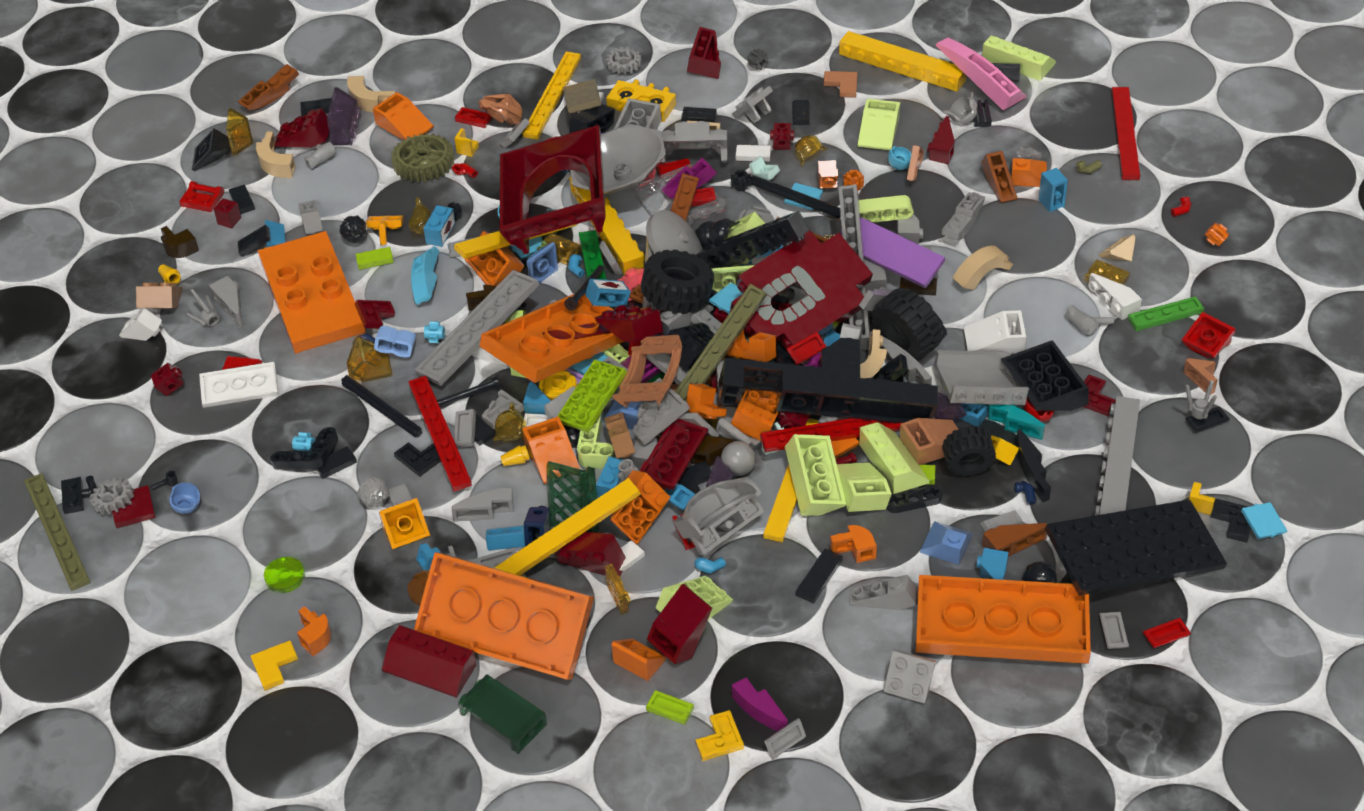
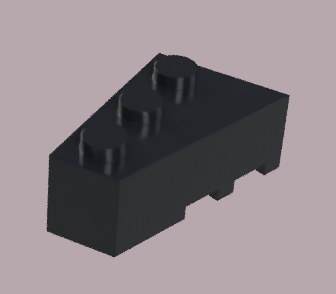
(599, 115)

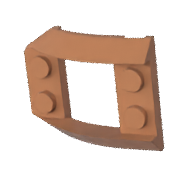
(631, 387)

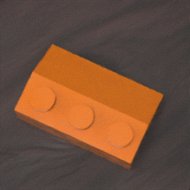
(495, 265)

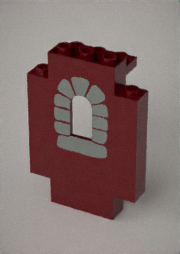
(825, 272)

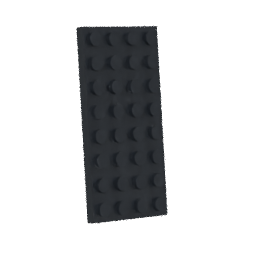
(1134, 547)

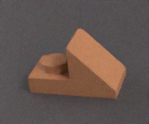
(1201, 373)

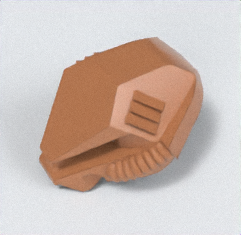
(505, 110)

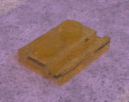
(564, 247)
(1108, 271)
(616, 589)

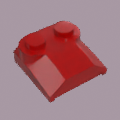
(1208, 336)

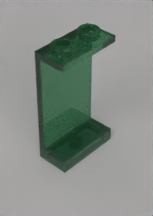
(503, 711)

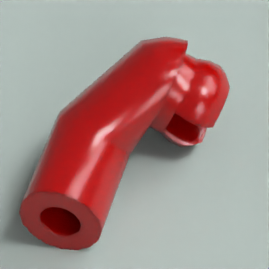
(463, 169)
(1183, 208)

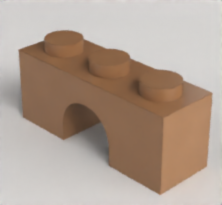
(619, 435)

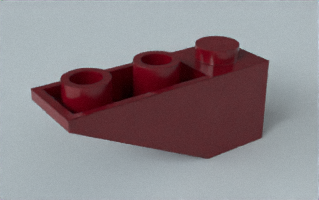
(943, 143)

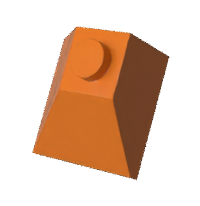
(1027, 172)

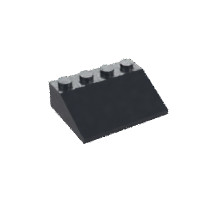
(1049, 377)

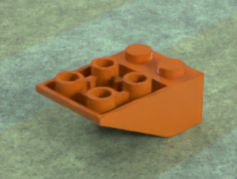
(401, 117)
(755, 413)
(549, 442)
(641, 512)

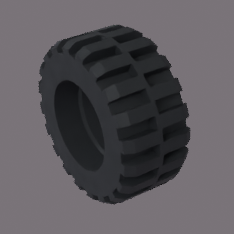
(677, 281)
(908, 322)

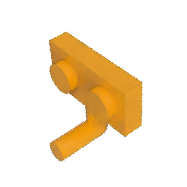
(381, 222)

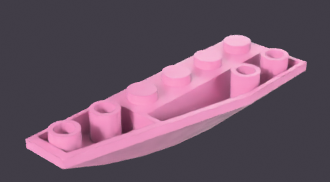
(982, 73)

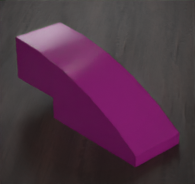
(700, 170)
(758, 705)

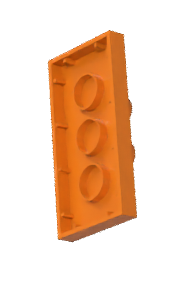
(311, 292)
(539, 355)
(504, 615)
(1002, 619)

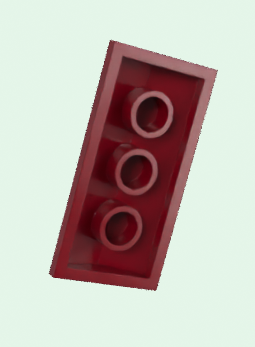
(674, 453)

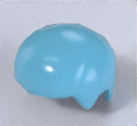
(899, 158)

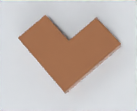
(845, 80)
(915, 162)

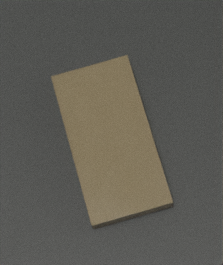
(582, 96)

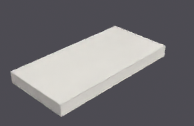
(238, 384)

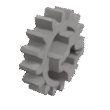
(622, 61)
(111, 495)

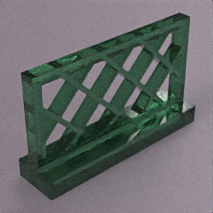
(585, 486)

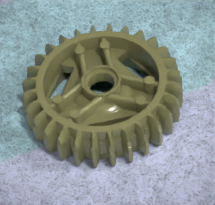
(418, 168)

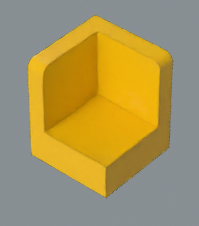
(464, 145)
(1004, 450)
(1202, 503)

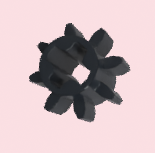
(740, 180)

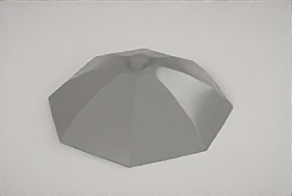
(627, 157)

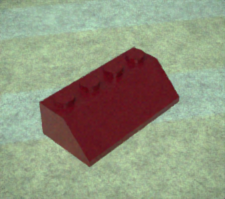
(428, 661)

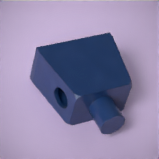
(536, 521)

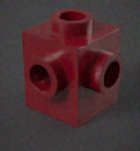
(782, 136)
(167, 379)
(791, 420)

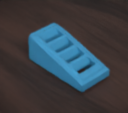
(977, 413)

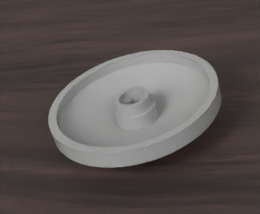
(669, 231)

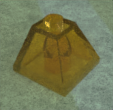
(366, 362)

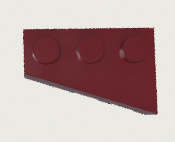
(705, 54)
(592, 553)

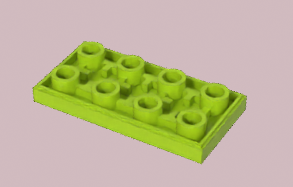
(591, 395)

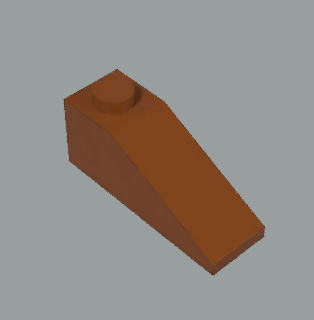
(999, 176)
(1014, 537)

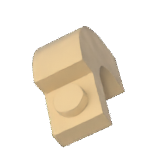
(365, 98)
(274, 163)
(979, 264)
(875, 356)

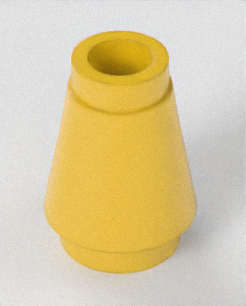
(169, 274)
(516, 456)

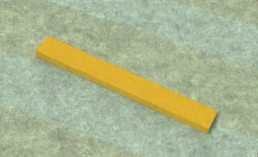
(551, 95)
(487, 243)
(783, 506)
(570, 528)

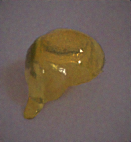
(807, 146)
(419, 218)
(509, 425)

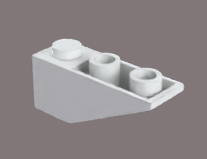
(1117, 297)

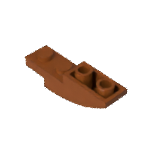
(274, 88)

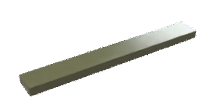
(722, 339)
(57, 532)

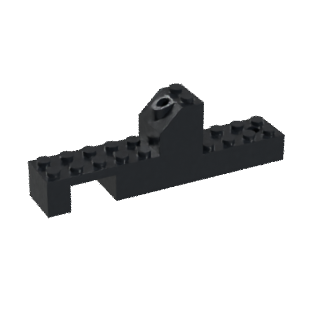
(829, 388)

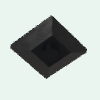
(210, 149)

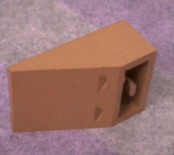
(925, 438)

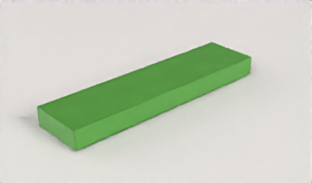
(1165, 313)

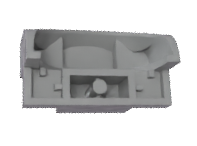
(695, 136)
(712, 514)

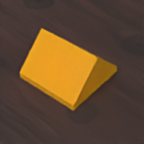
(403, 523)

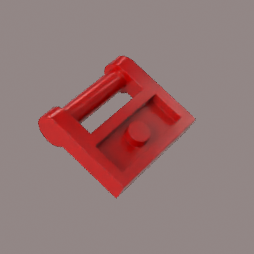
(201, 201)

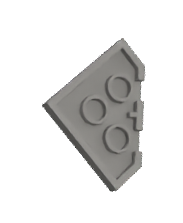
(655, 418)

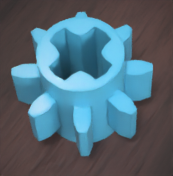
(434, 332)
(303, 441)

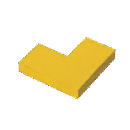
(268, 663)
(723, 741)

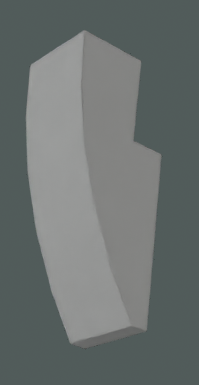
(484, 505)

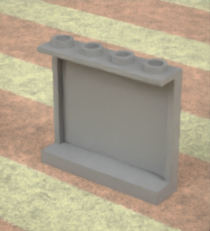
(977, 378)

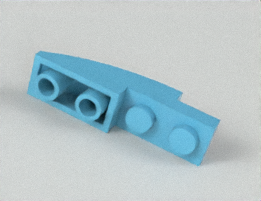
(422, 275)

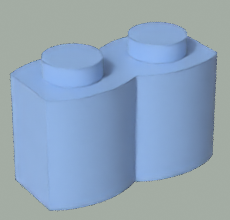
(394, 341)

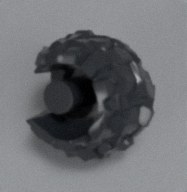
(353, 229)

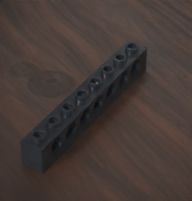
(755, 241)

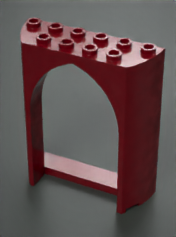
(530, 166)

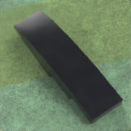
(1030, 460)

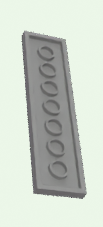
(467, 335)

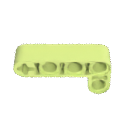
(886, 208)
(591, 450)

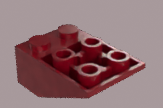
(304, 130)
(631, 323)
(680, 625)

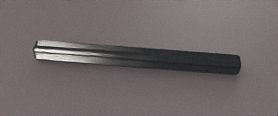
(796, 196)
(381, 406)

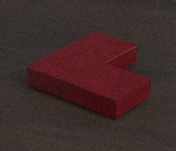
(372, 311)
(1097, 401)
(139, 510)

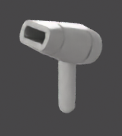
(321, 154)
(1085, 322)

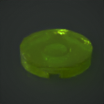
(284, 574)

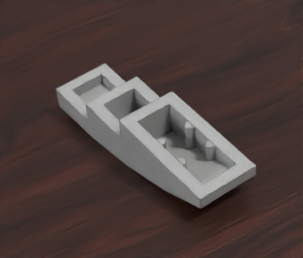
(873, 297)
(915, 370)

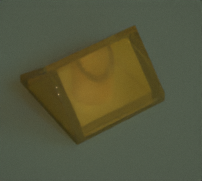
(238, 132)

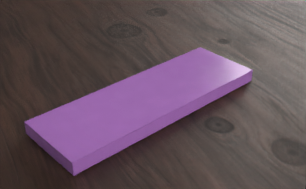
(899, 254)

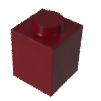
(227, 213)

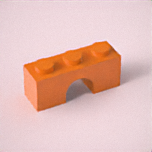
(760, 347)

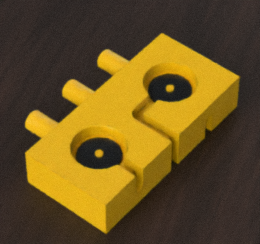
(623, 90)

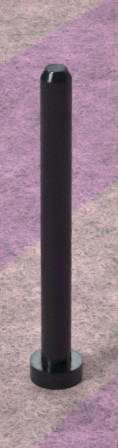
(572, 302)
(494, 383)

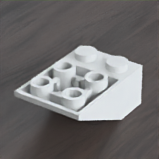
(997, 333)

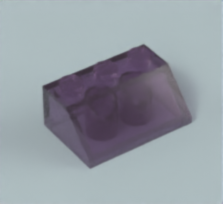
(343, 118)

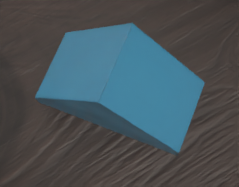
(534, 400)

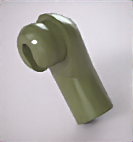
(1082, 168)

